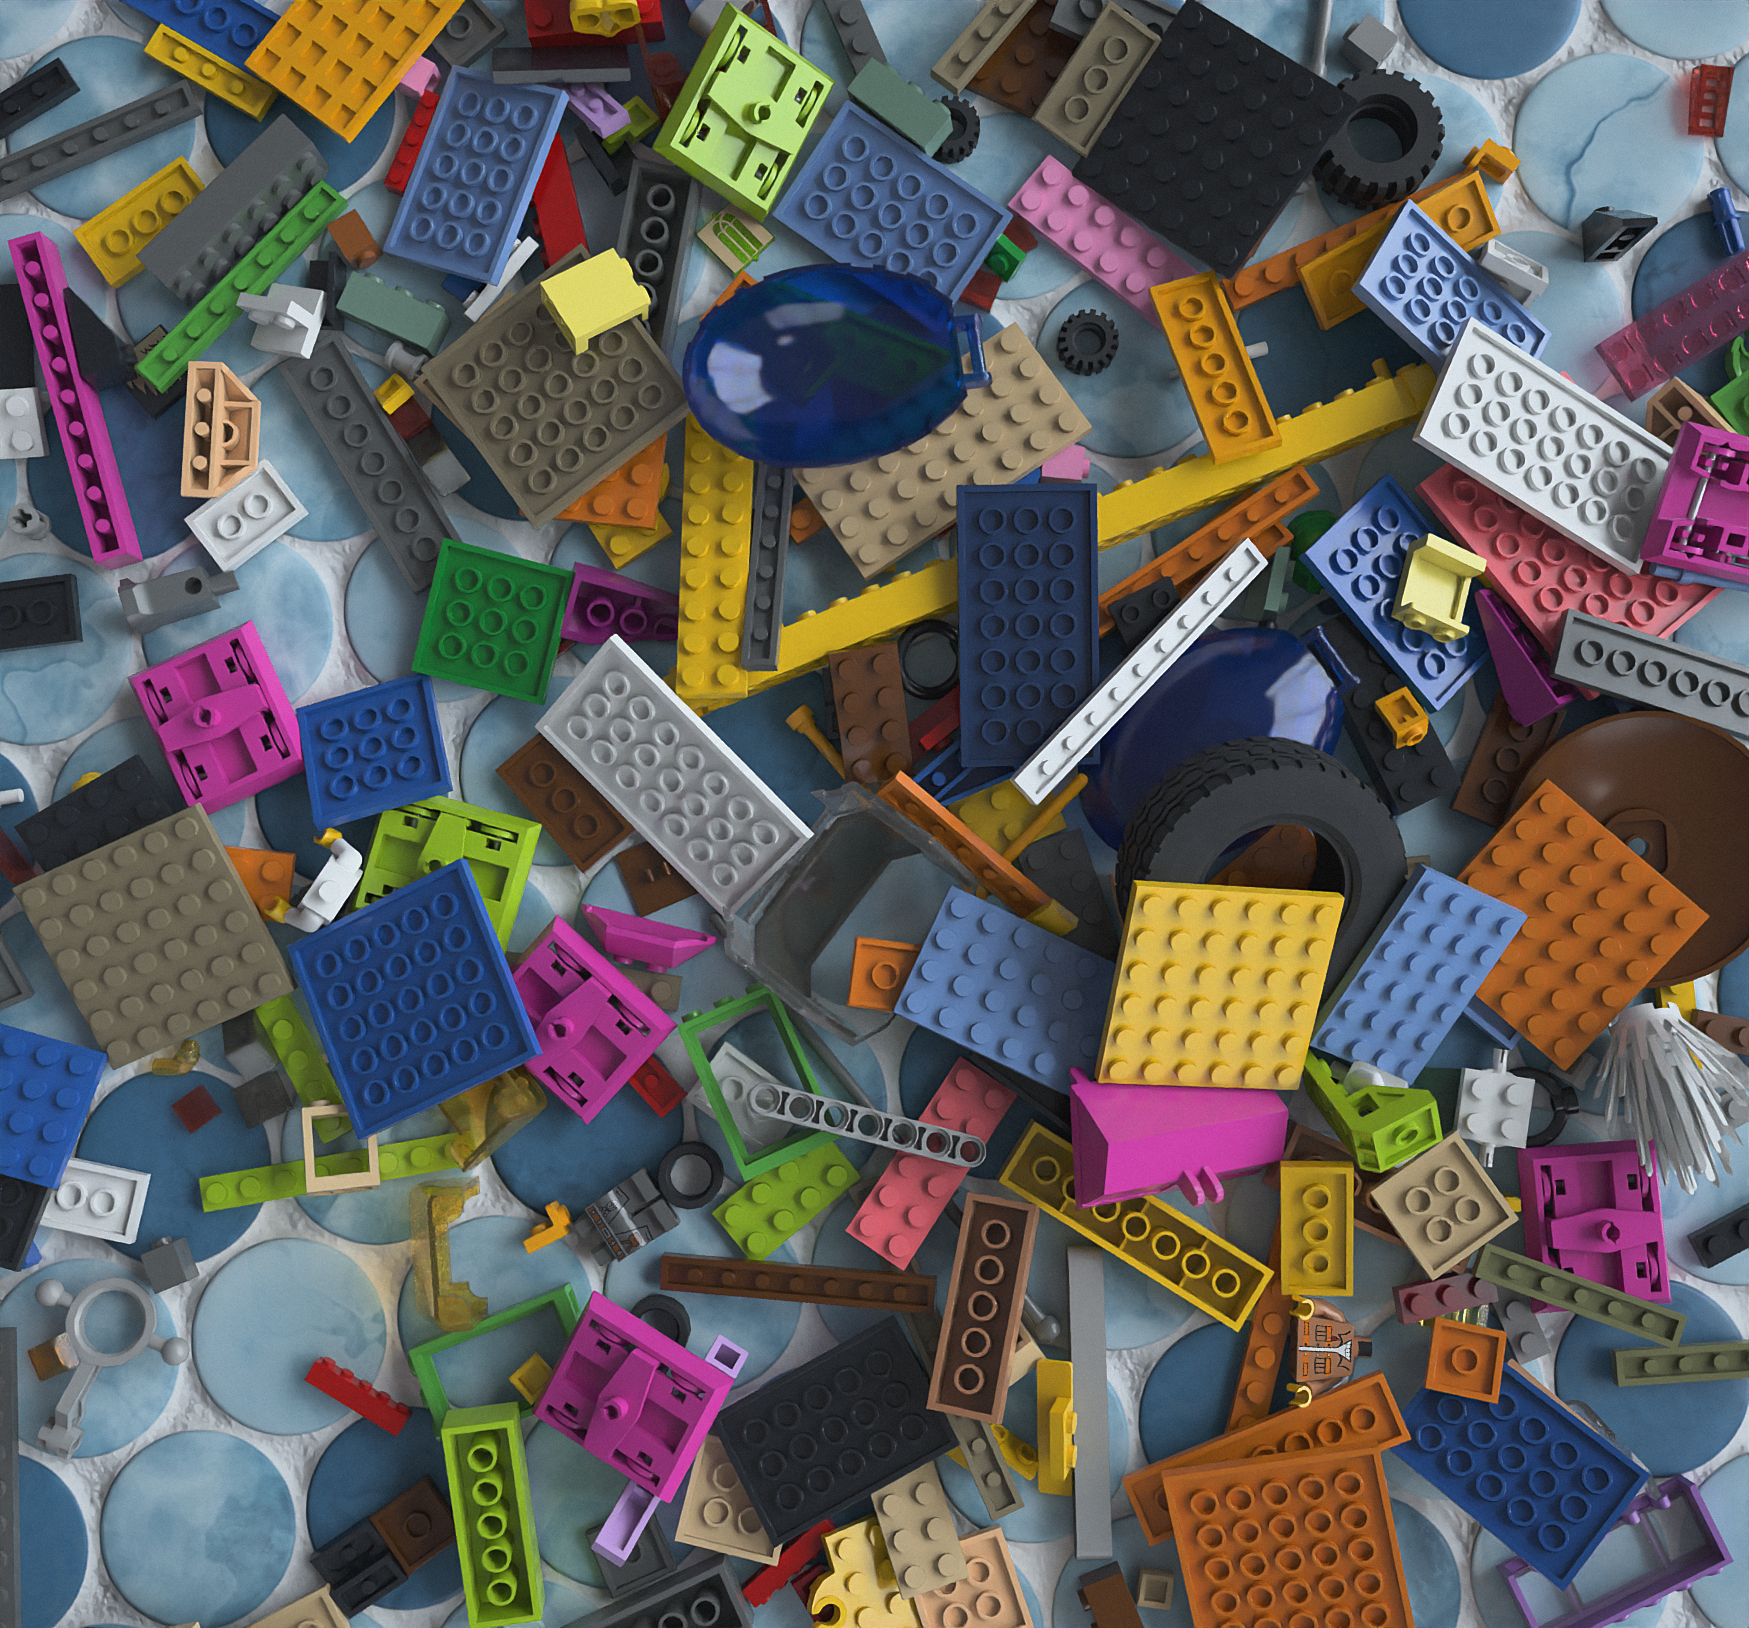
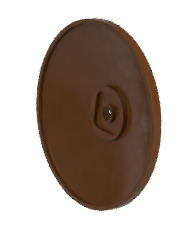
(1688, 800)

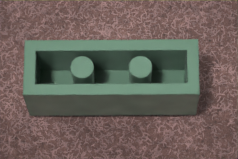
(901, 106)
(394, 313)

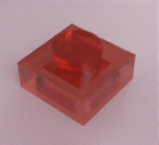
(409, 418)

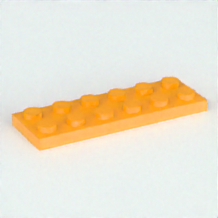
(1457, 208)
(1214, 367)

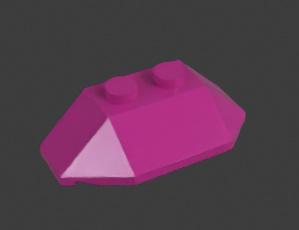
(645, 939)

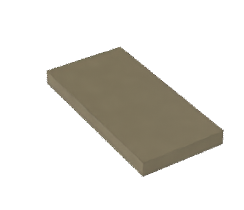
(1096, 79)

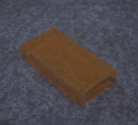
(53, 1357)

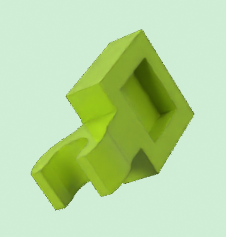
(642, 123)

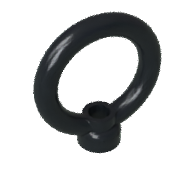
(903, 643)
(1562, 1101)

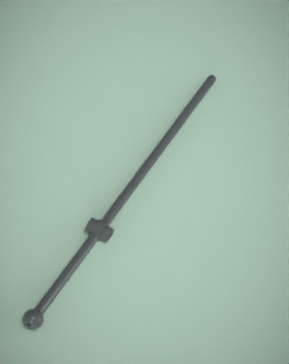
(1046, 1326)

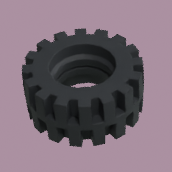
(971, 123)

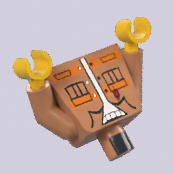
(1321, 1348)

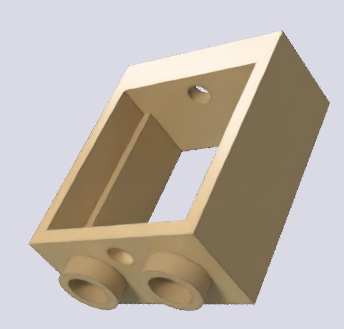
(337, 1183)

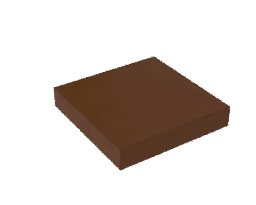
(416, 1524)

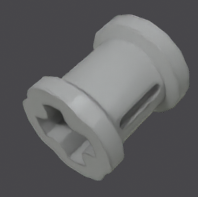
(405, 360)
(28, 521)

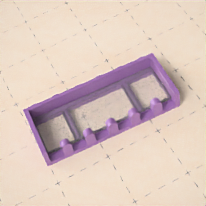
(1642, 1558)

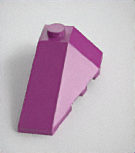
(613, 604)
(1520, 665)

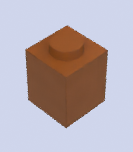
(355, 240)

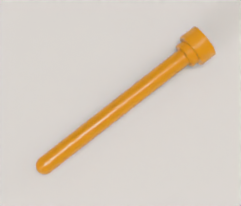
(804, 723)
(1039, 824)

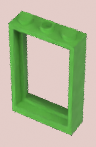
(788, 1148)
(422, 1365)

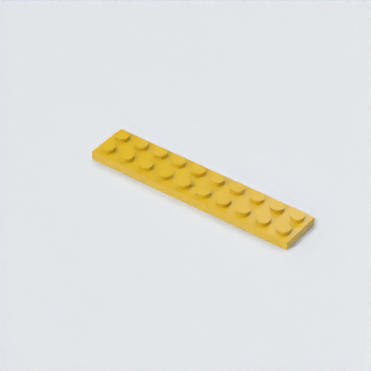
(713, 568)

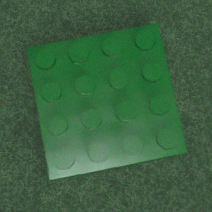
(493, 621)

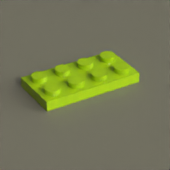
(785, 1199)

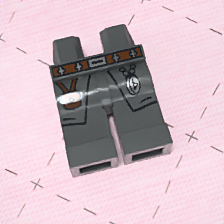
(618, 1224)

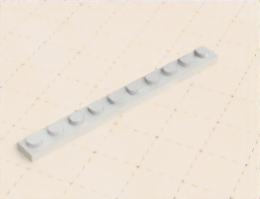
(1138, 671)

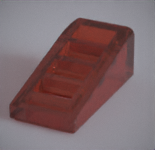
(1723, 77)

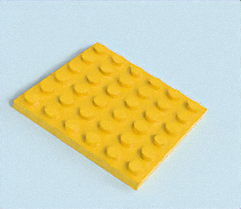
(1217, 985)

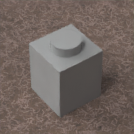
(1368, 44)

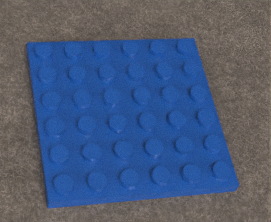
(413, 999)

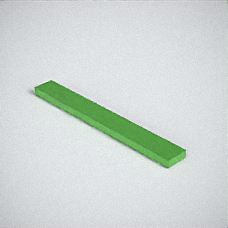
(250, 276)

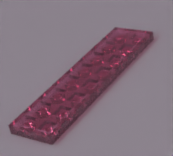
(1680, 330)

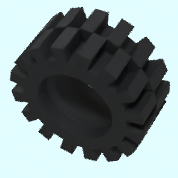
(1087, 362)

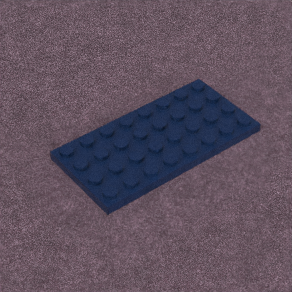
(1024, 616)

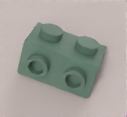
(1265, 592)

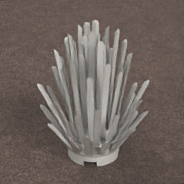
(1660, 1087)

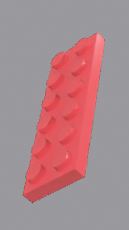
(918, 1188)

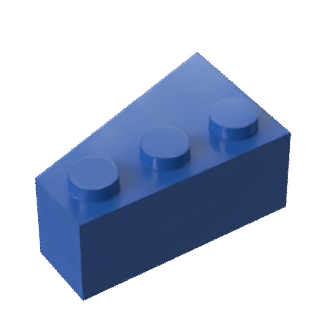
(950, 782)

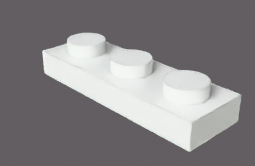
(478, 303)

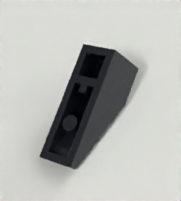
(1613, 232)
(101, 352)

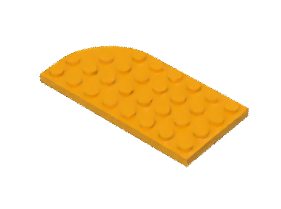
(346, 54)

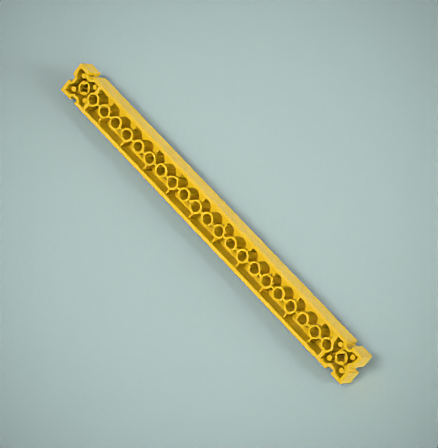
(1121, 516)

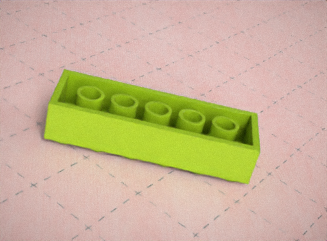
(493, 1515)

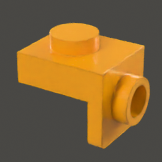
(1492, 159)

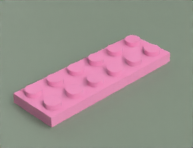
(1097, 236)

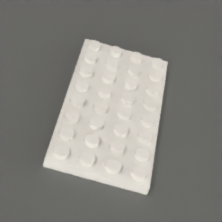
(1545, 445)
(672, 777)

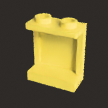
(594, 298)
(1436, 587)

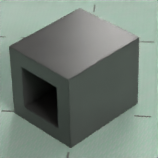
(169, 1263)

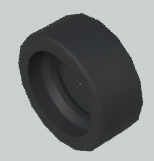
(664, 1175)
(667, 1304)

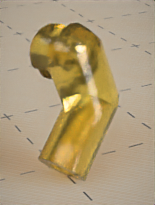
(182, 1061)

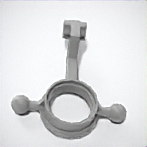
(61, 1432)

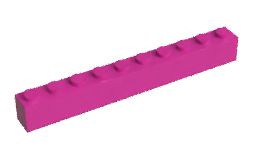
(75, 404)

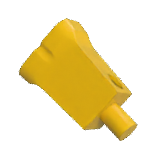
(603, 16)

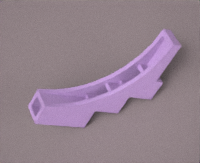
(637, 1503)

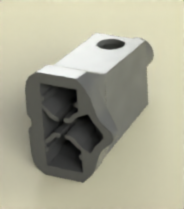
(173, 597)

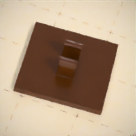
(652, 879)

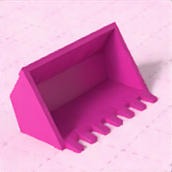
(1169, 1138)

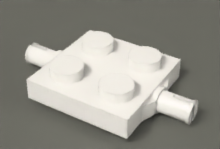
(1493, 1107)

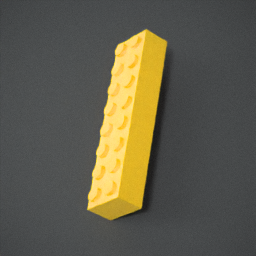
(1139, 1231)

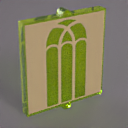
(735, 238)

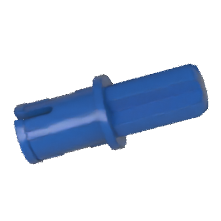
(1726, 220)

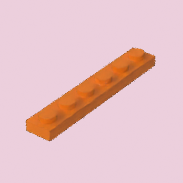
(967, 847)

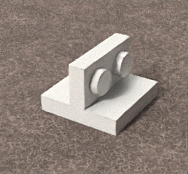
(1514, 272)
(286, 319)

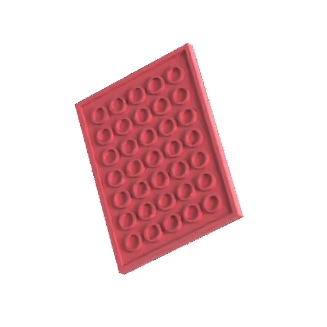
(1548, 572)

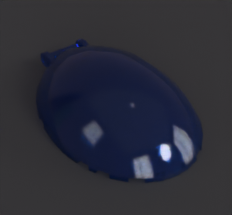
(830, 365)
(1213, 693)

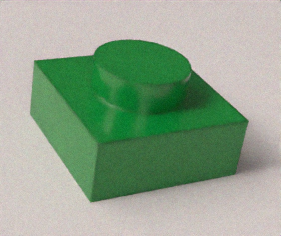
(1005, 258)

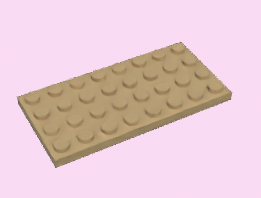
(993, 438)

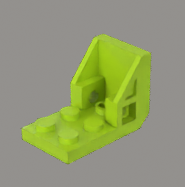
(1396, 1129)

